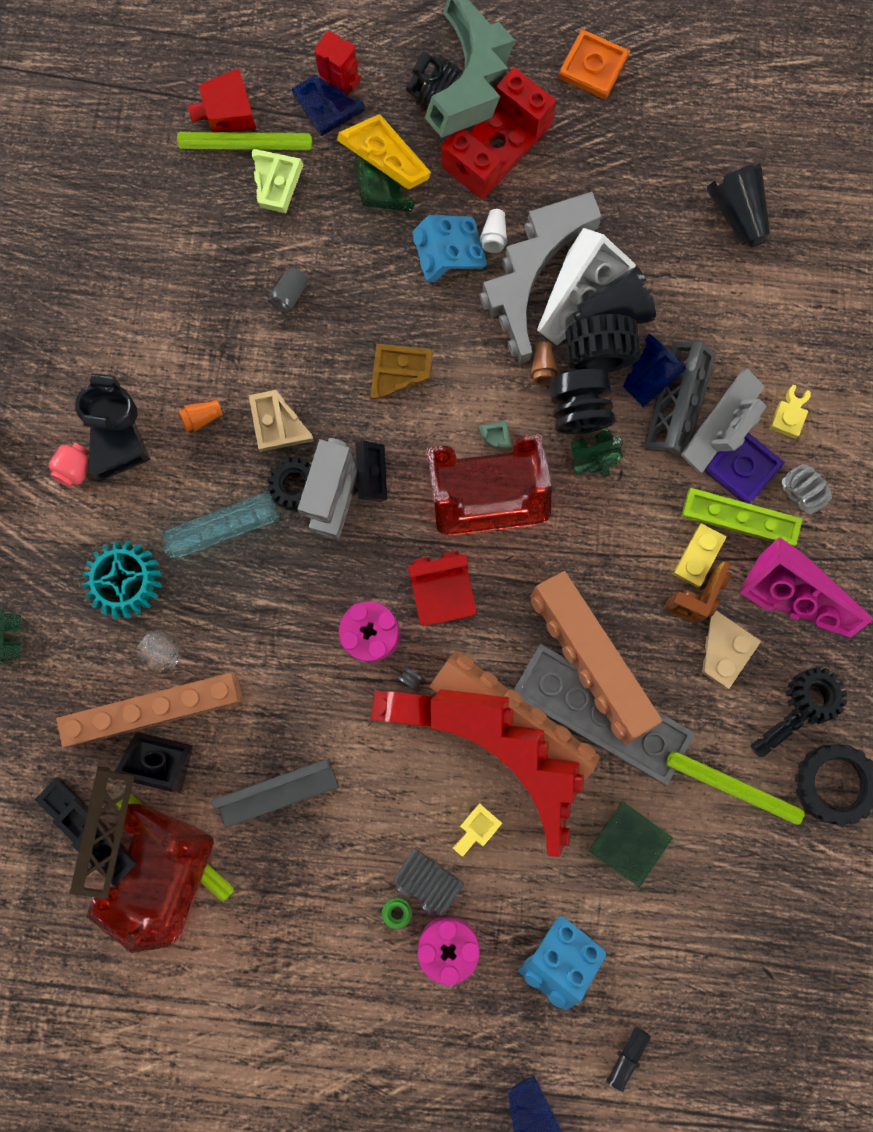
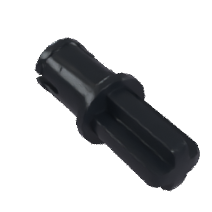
(628, 1059)

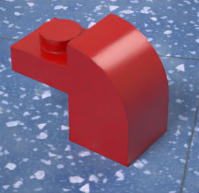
(402, 708)

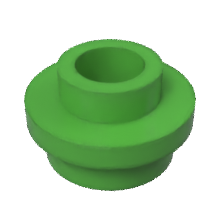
(397, 923)

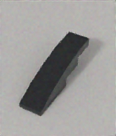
(70, 818)

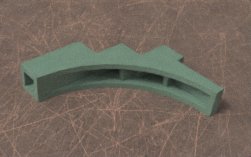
(474, 93)

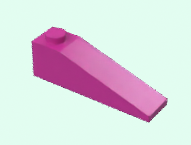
(794, 584)

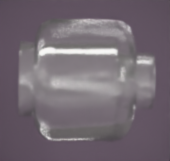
(158, 650)

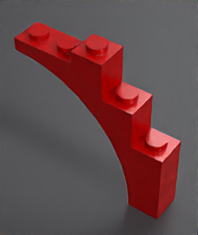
(522, 749)

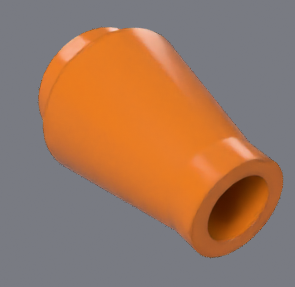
(198, 415)

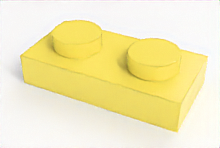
(699, 555)

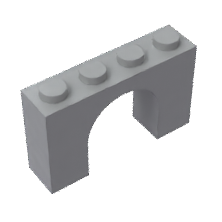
(329, 488)

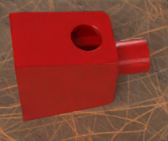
(224, 104)

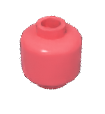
(69, 464)

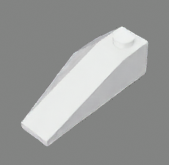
(586, 269)

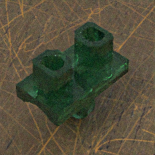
(598, 456)
(9, 623)

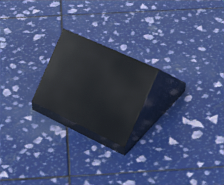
(156, 762)

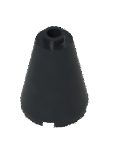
(743, 203)
(622, 297)

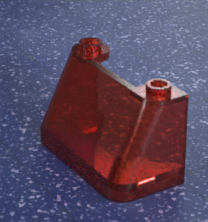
(490, 489)
(158, 892)

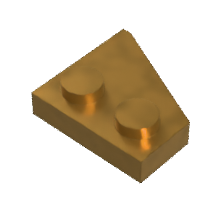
(399, 368)

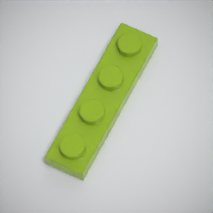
(741, 517)

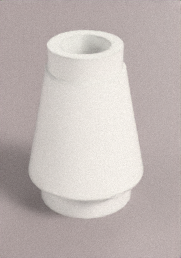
(494, 232)

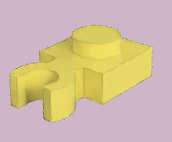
(790, 416)

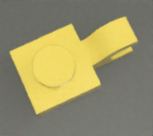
(479, 827)

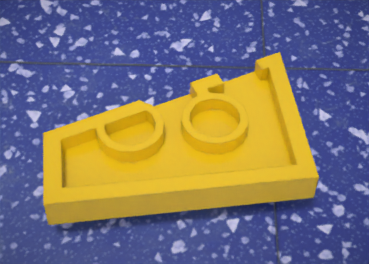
(385, 150)

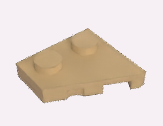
(276, 422)

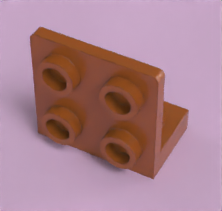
(698, 608)

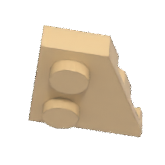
(727, 650)

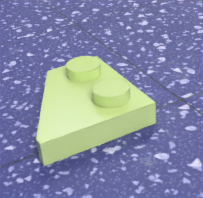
(276, 179)

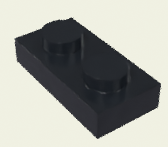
(371, 471)

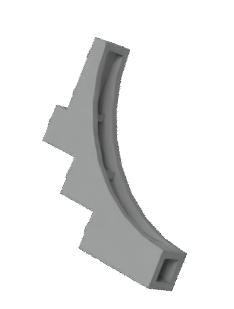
(548, 232)

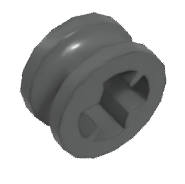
(411, 679)

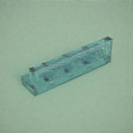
(220, 525)

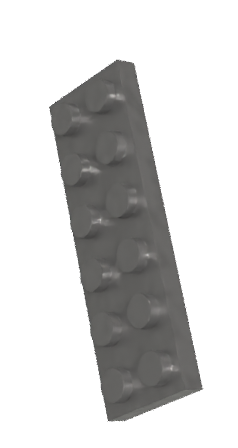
(556, 689)

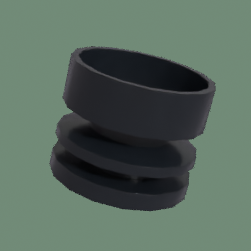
(582, 401)

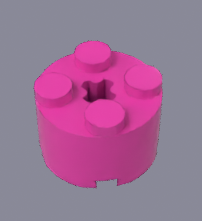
(362, 617)
(448, 968)

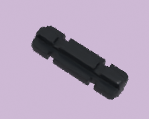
(777, 734)

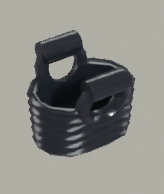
(441, 78)
(105, 404)

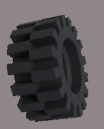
(277, 479)
(829, 688)

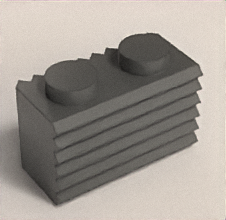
(428, 882)

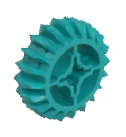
(119, 567)

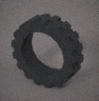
(806, 784)

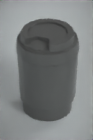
(288, 290)

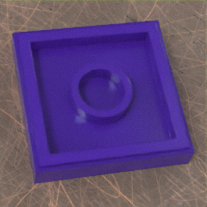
(745, 469)

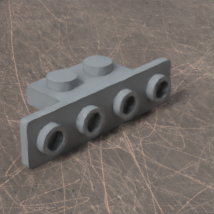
(727, 422)

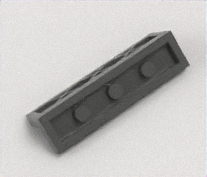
(687, 400)
(276, 793)

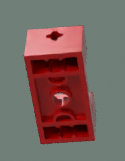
(519, 120)

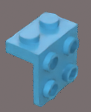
(448, 244)
(563, 964)

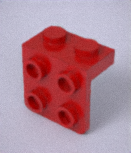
(442, 588)

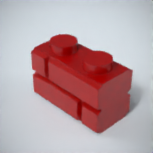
(337, 62)

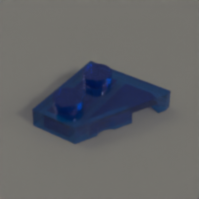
(325, 104)
(652, 372)

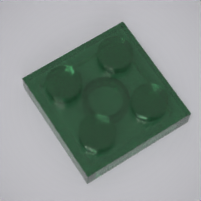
(630, 844)

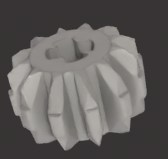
(806, 489)

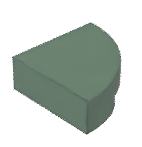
(496, 435)

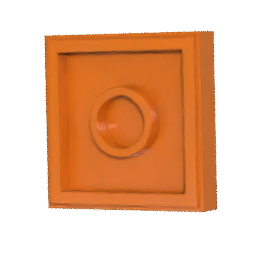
(593, 64)

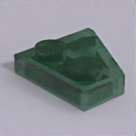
(379, 189)

